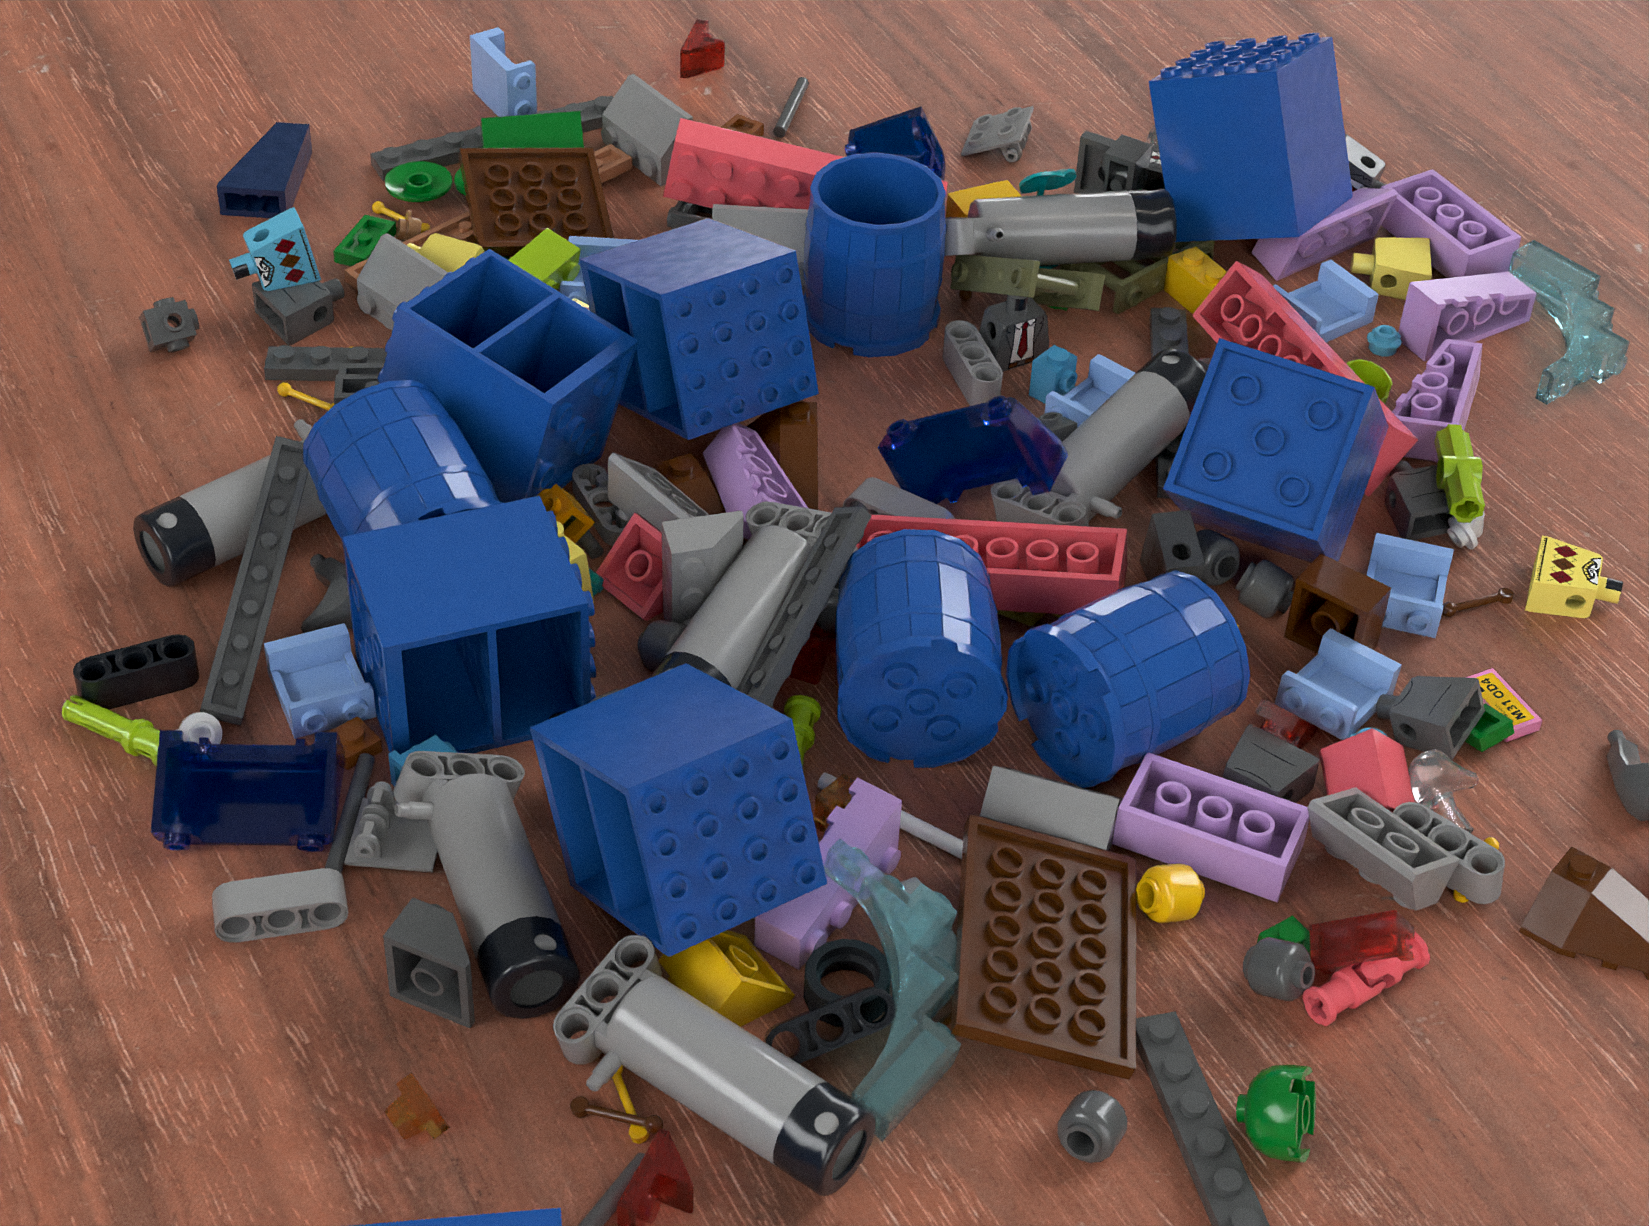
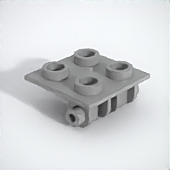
(1003, 130)
(388, 840)

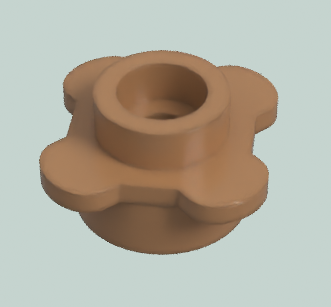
(408, 227)

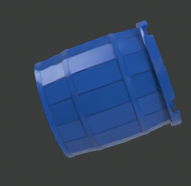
(874, 254)
(393, 460)
(918, 650)
(1128, 676)

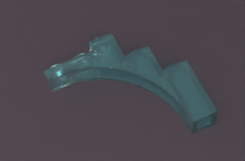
(1585, 321)
(909, 930)

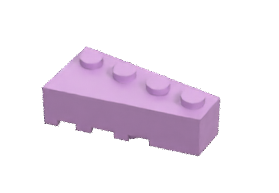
(1462, 310)
(1440, 395)
(747, 472)
(806, 922)

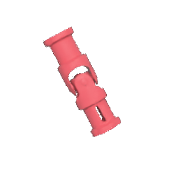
(1360, 982)

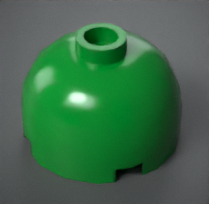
(1279, 1111)

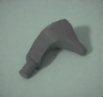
(335, 605)
(1629, 775)

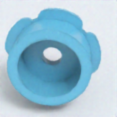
(1384, 340)

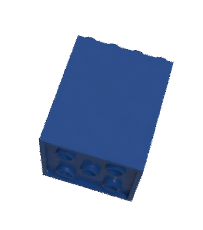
(1252, 138)
(712, 321)
(515, 370)
(1277, 452)
(470, 625)
(680, 806)

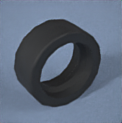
(851, 956)

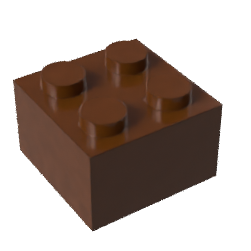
(1337, 599)

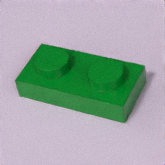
(362, 240)

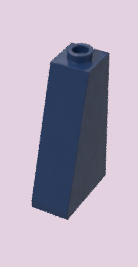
(268, 174)

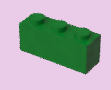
(533, 131)

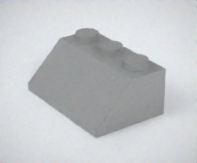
(643, 127)
(777, 225)
(393, 276)
(646, 492)
(695, 559)
(1051, 807)
(1382, 847)

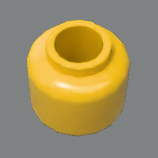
(1170, 893)

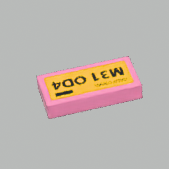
(1505, 700)

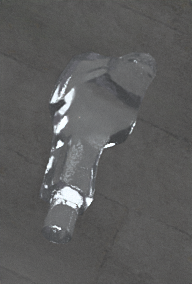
(1435, 779)

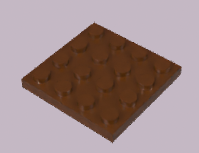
(526, 190)

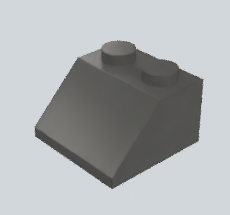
(430, 962)

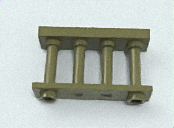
(1026, 279)
(1143, 281)

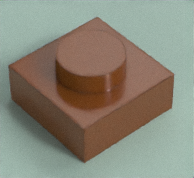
(745, 125)
(356, 740)

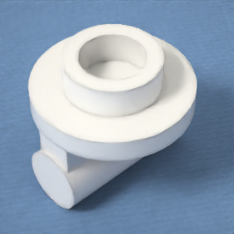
(1466, 533)
(201, 725)

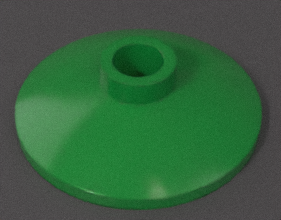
(418, 181)

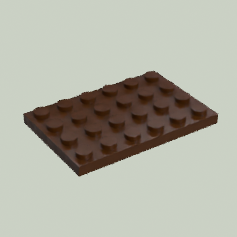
(1046, 948)

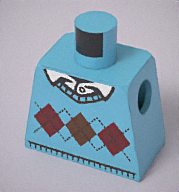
(277, 253)

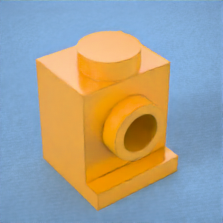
(564, 507)

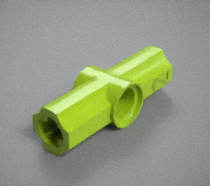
(1459, 473)

